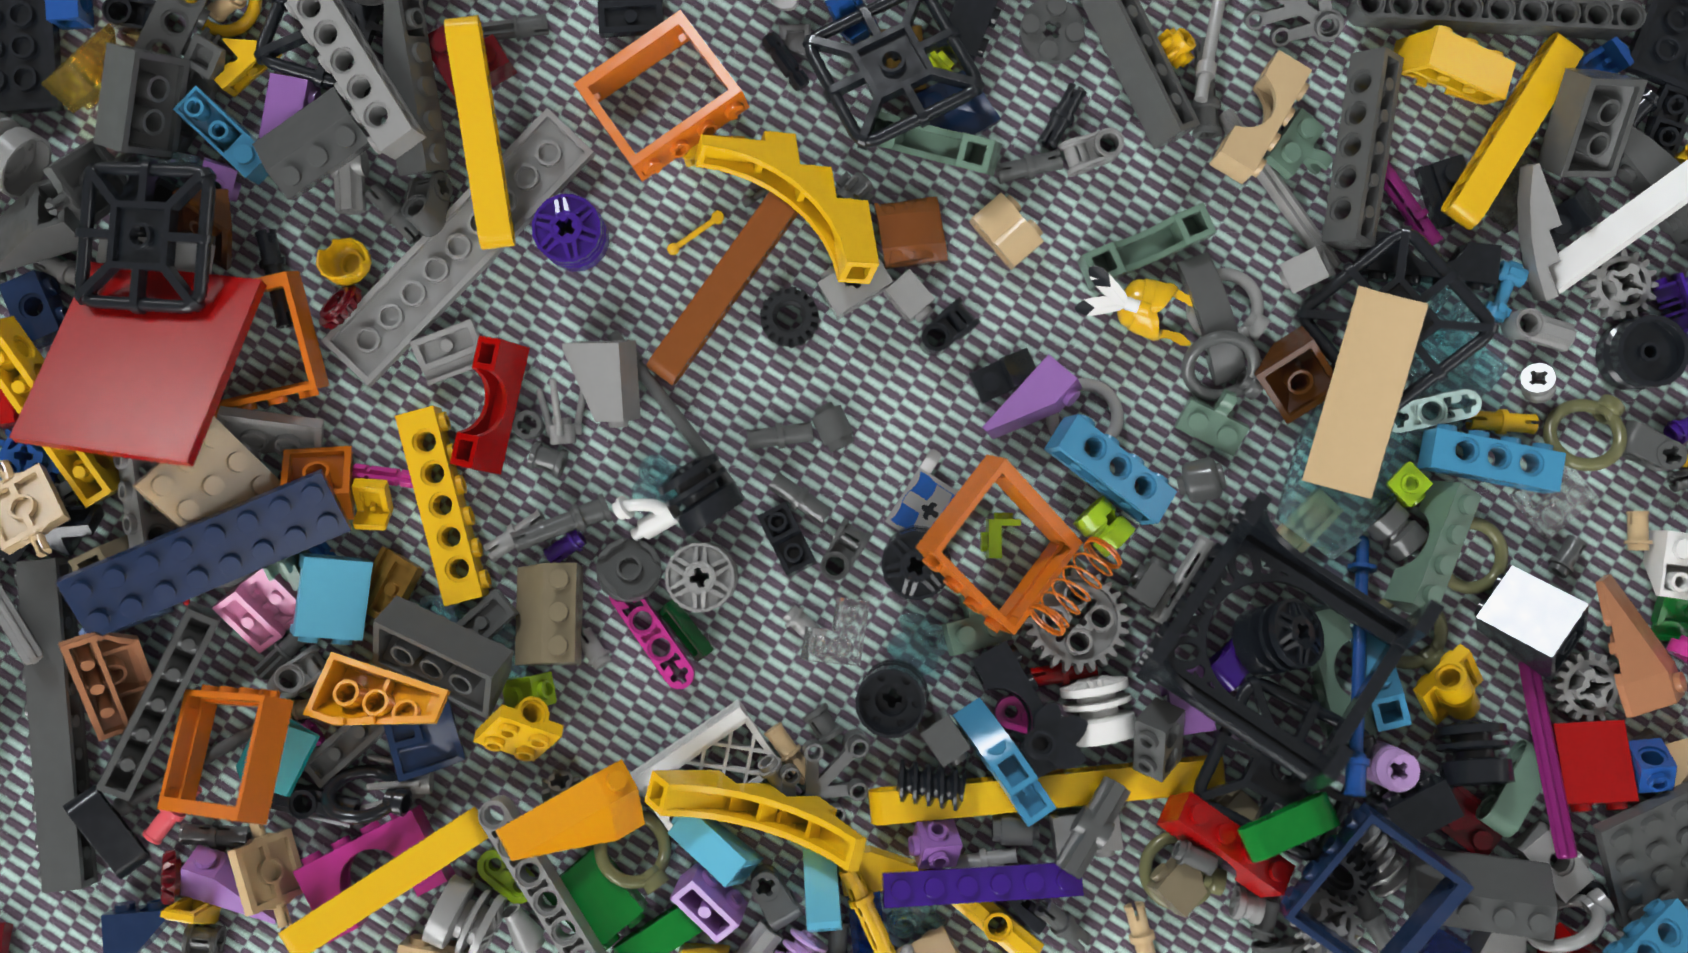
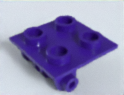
(1670, 290)

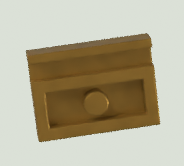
(391, 577)

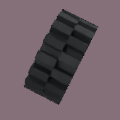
(783, 298)
(1359, 881)

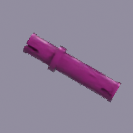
(1409, 207)

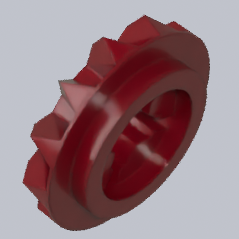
(339, 306)
(170, 877)

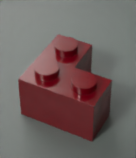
(498, 62)

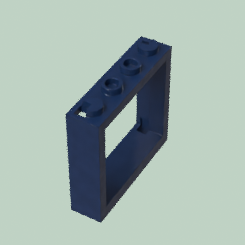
(1419, 926)

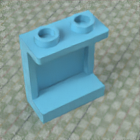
(331, 598)

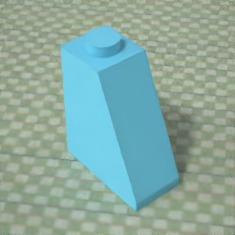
(715, 849)
(821, 893)

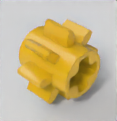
(1177, 46)

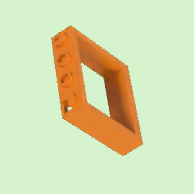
(634, 61)
(307, 341)
(1038, 579)
(191, 745)

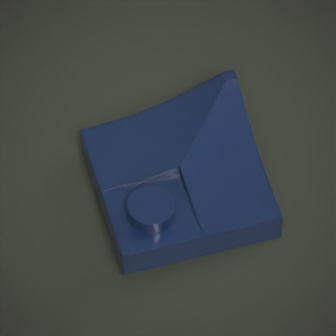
(968, 118)
(425, 747)

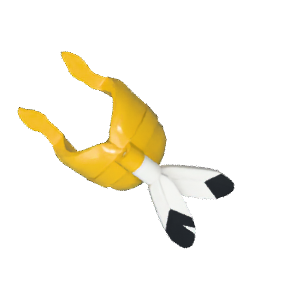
(1135, 304)

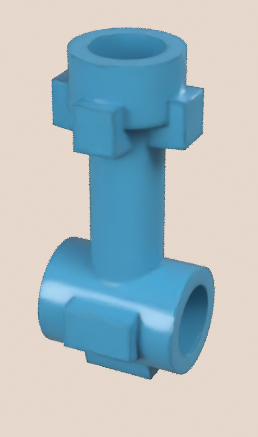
(1510, 275)

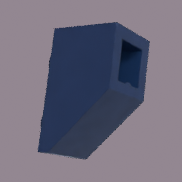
(132, 927)

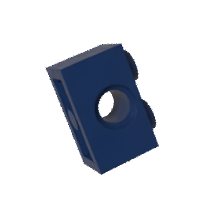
(22, 300)

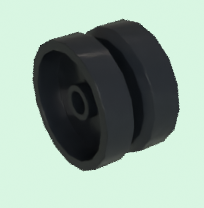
(1642, 353)

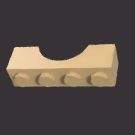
(1277, 89)

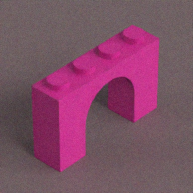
(329, 873)

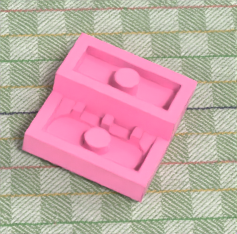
(259, 609)

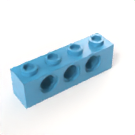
(1069, 448)
(1543, 468)
(1662, 917)

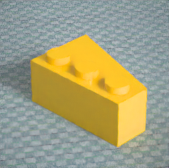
(1456, 64)

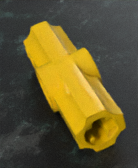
(1010, 936)

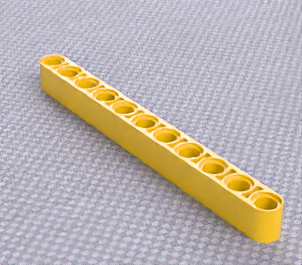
(1064, 787)

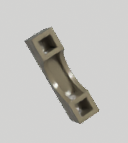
(1183, 885)

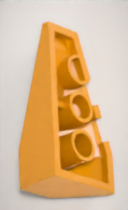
(368, 695)
(584, 815)

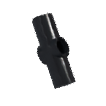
(297, 809)

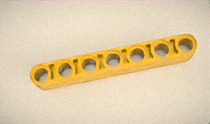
(479, 132)
(1511, 132)
(384, 884)

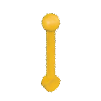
(716, 218)

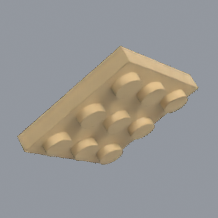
(220, 478)

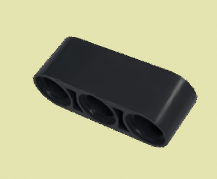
(107, 832)

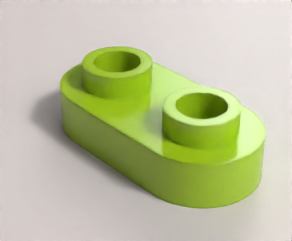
(501, 877)

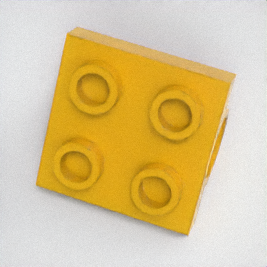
(1450, 687)
(520, 730)

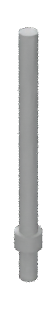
(1207, 66)

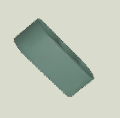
(1508, 804)

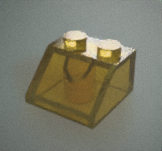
(80, 76)

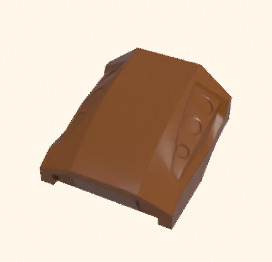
(911, 232)

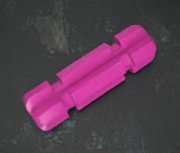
(394, 476)

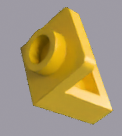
(372, 504)

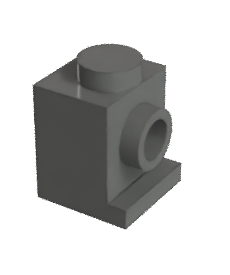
(1149, 582)

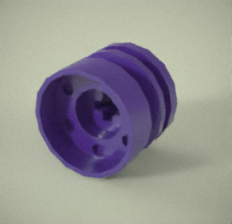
(575, 251)

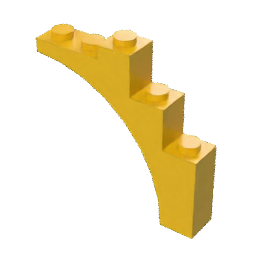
(810, 189)
(758, 806)

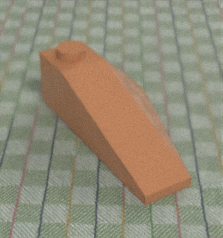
(1647, 670)

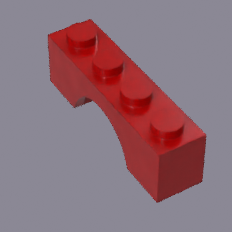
(502, 370)
(1194, 819)

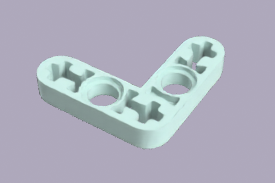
(1413, 411)

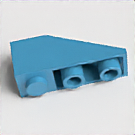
(222, 133)
(1390, 705)

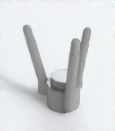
(560, 429)
(419, 785)

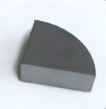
(793, 37)

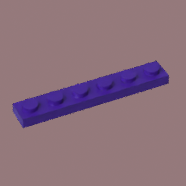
(978, 885)

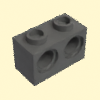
(944, 738)
(1158, 739)

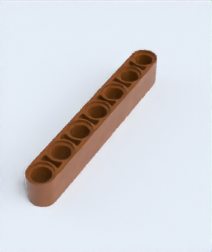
(722, 289)

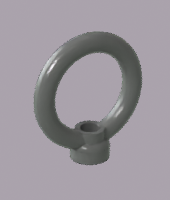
(1246, 382)

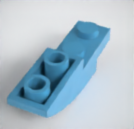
(1004, 761)

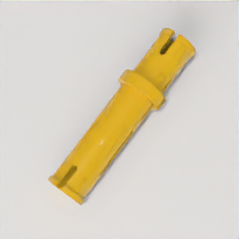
(862, 902)

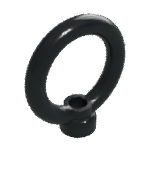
(394, 800)

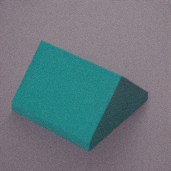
(296, 753)

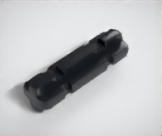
(785, 61)

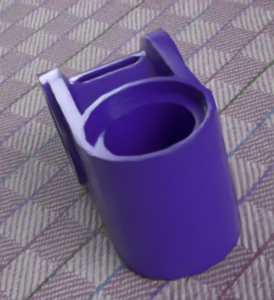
(1228, 667)

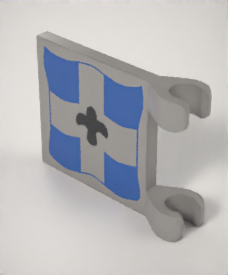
(923, 497)

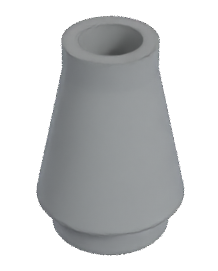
(524, 931)

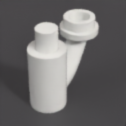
(652, 524)

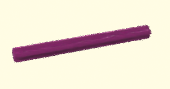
(1548, 763)

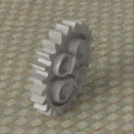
(1097, 640)

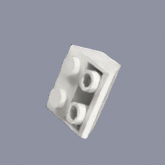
(1668, 563)

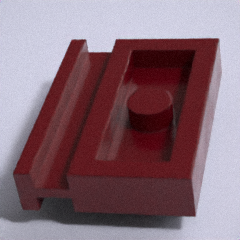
(1468, 830)

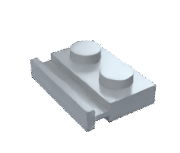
(446, 351)

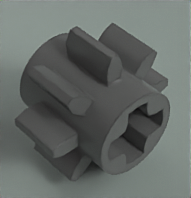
(854, 187)
(557, 783)

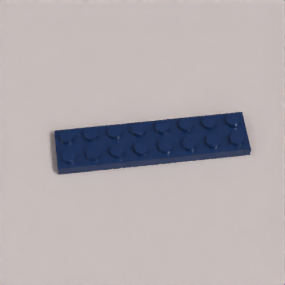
(204, 554)

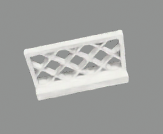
(698, 741)

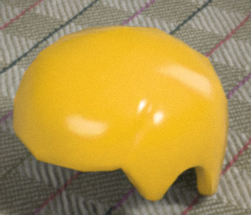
(344, 261)

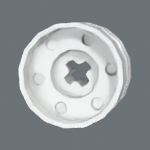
(1099, 705)

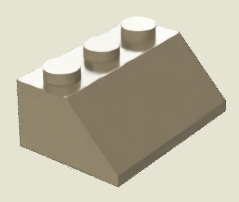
(549, 614)

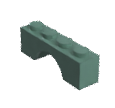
(943, 146)
(1150, 245)
(1450, 514)
(1325, 686)

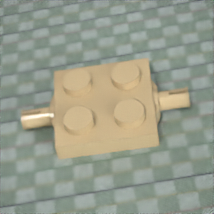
(28, 508)
(265, 872)

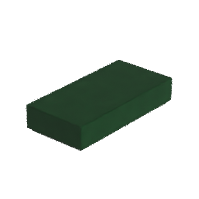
(685, 630)

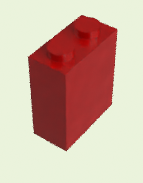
(1595, 764)

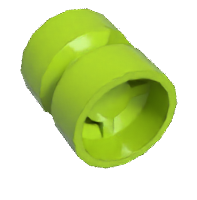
(1101, 522)

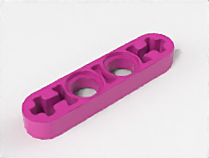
(647, 637)

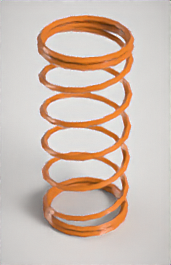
(1054, 615)

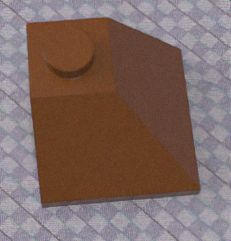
(1295, 374)

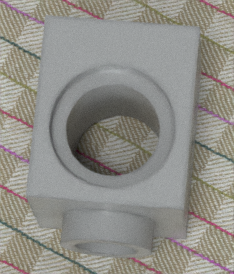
(1306, 269)
(910, 297)

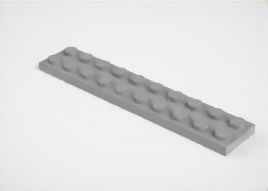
(446, 264)

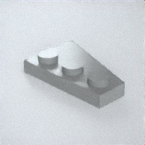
(271, 432)

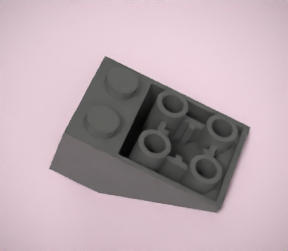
(31, 232)

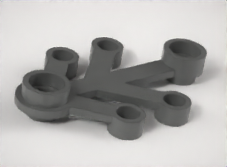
(1301, 8)
(820, 784)

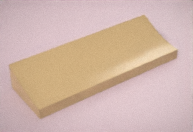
(1365, 392)

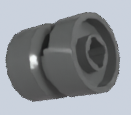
(1398, 533)

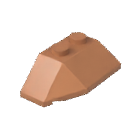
(108, 676)

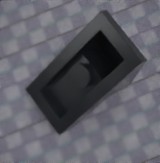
(1575, 213)
(1002, 375)
(82, 524)

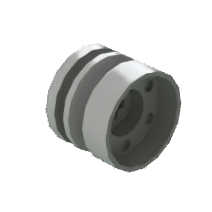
(21, 157)
(711, 559)
(464, 917)

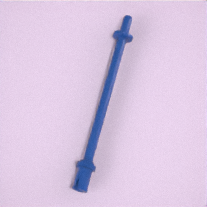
(1356, 767)

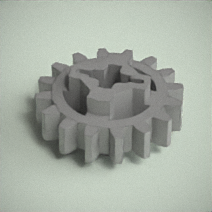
(1625, 282)
(1575, 679)
(1330, 908)

